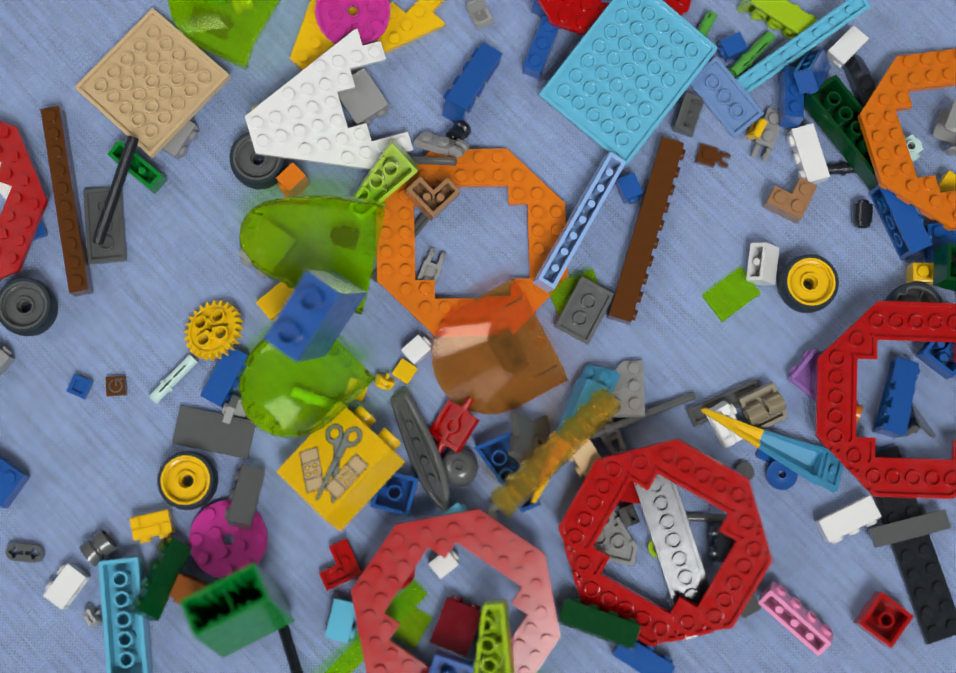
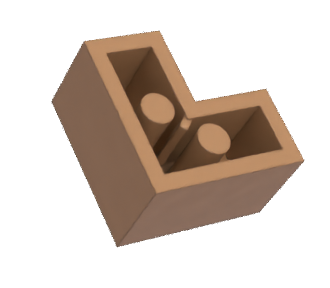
(432, 201)
(793, 204)

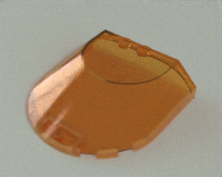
(495, 353)

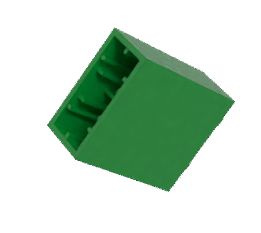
(236, 611)

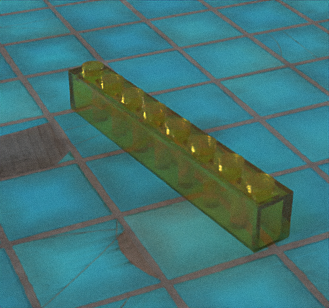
(555, 453)

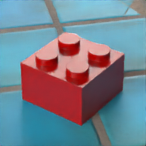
(883, 619)

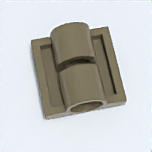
(763, 406)

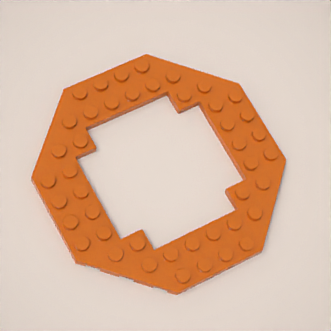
(886, 139)
(473, 170)

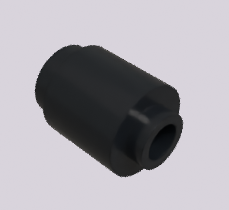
(862, 214)

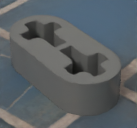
(25, 548)

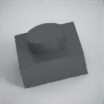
(628, 515)

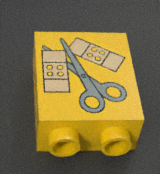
(342, 466)

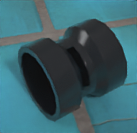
(459, 130)

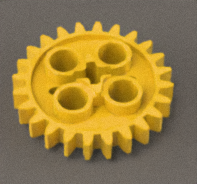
(213, 330)

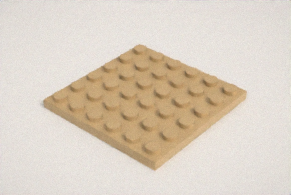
(152, 82)

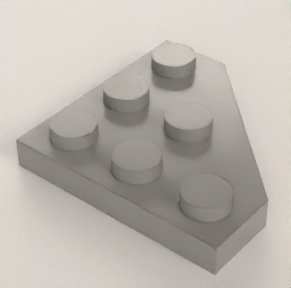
(630, 389)
(617, 542)

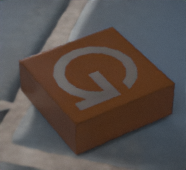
(116, 386)

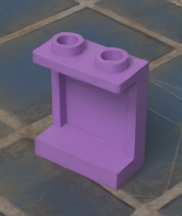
(804, 374)

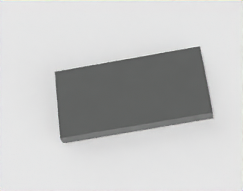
(114, 246)
(207, 432)

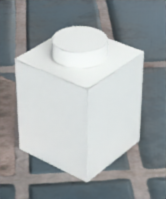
(417, 349)
(443, 566)

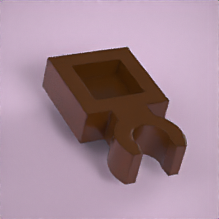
(709, 156)

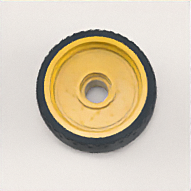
(818, 273)
(173, 475)

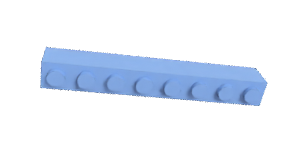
(579, 222)

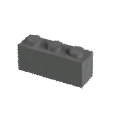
(245, 497)

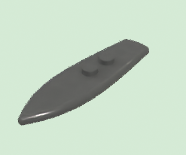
(422, 450)

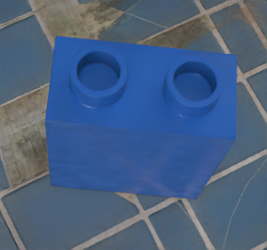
(315, 315)

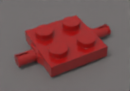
(454, 425)

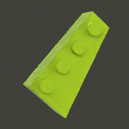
(494, 642)

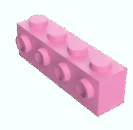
(796, 618)

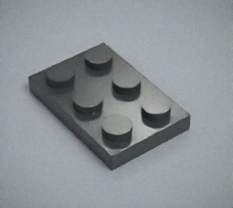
(584, 310)

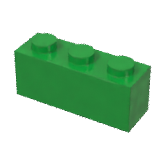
(139, 169)

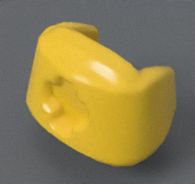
(384, 382)

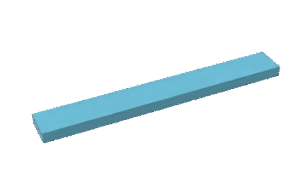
(802, 43)

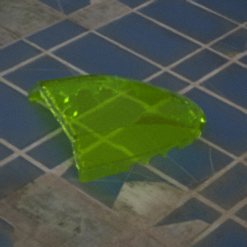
(314, 234)

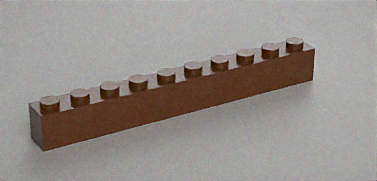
(67, 201)
(645, 231)

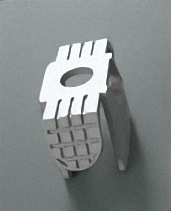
(946, 128)

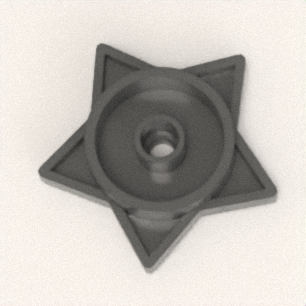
(527, 435)

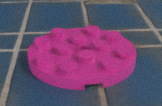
(336, 23)
(213, 554)

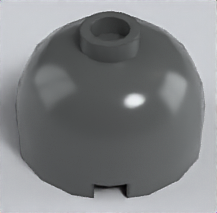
(460, 467)

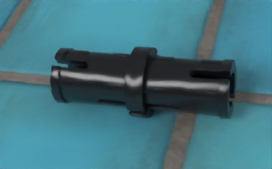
(840, 168)

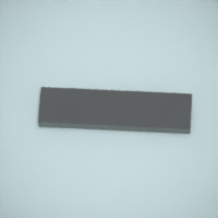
(698, 417)
(909, 528)

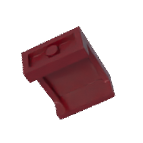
(456, 625)

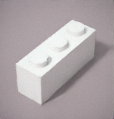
(808, 154)
(848, 519)

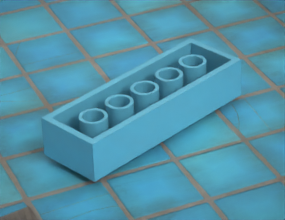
(124, 631)

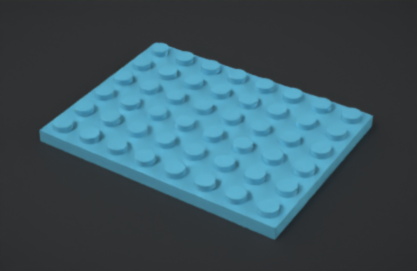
(628, 73)

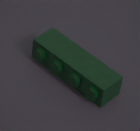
(160, 579)
(599, 624)

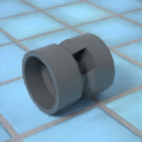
(95, 549)

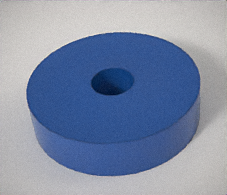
(775, 481)

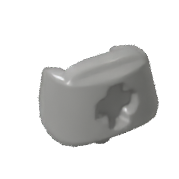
(92, 616)

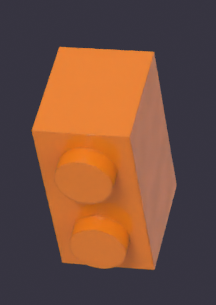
(292, 181)

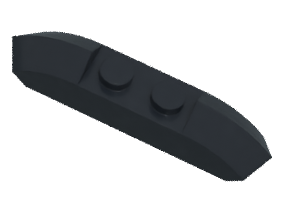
(859, 79)

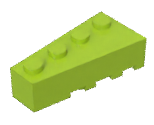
(778, 15)
(387, 174)

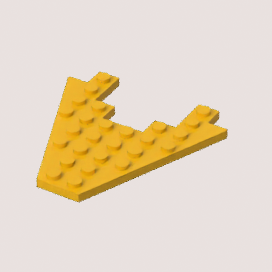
(401, 30)

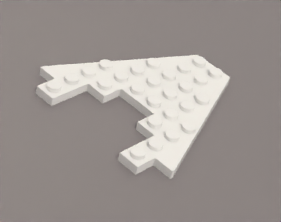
(307, 118)

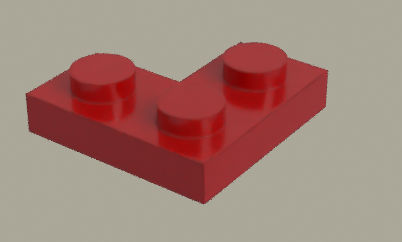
(345, 568)

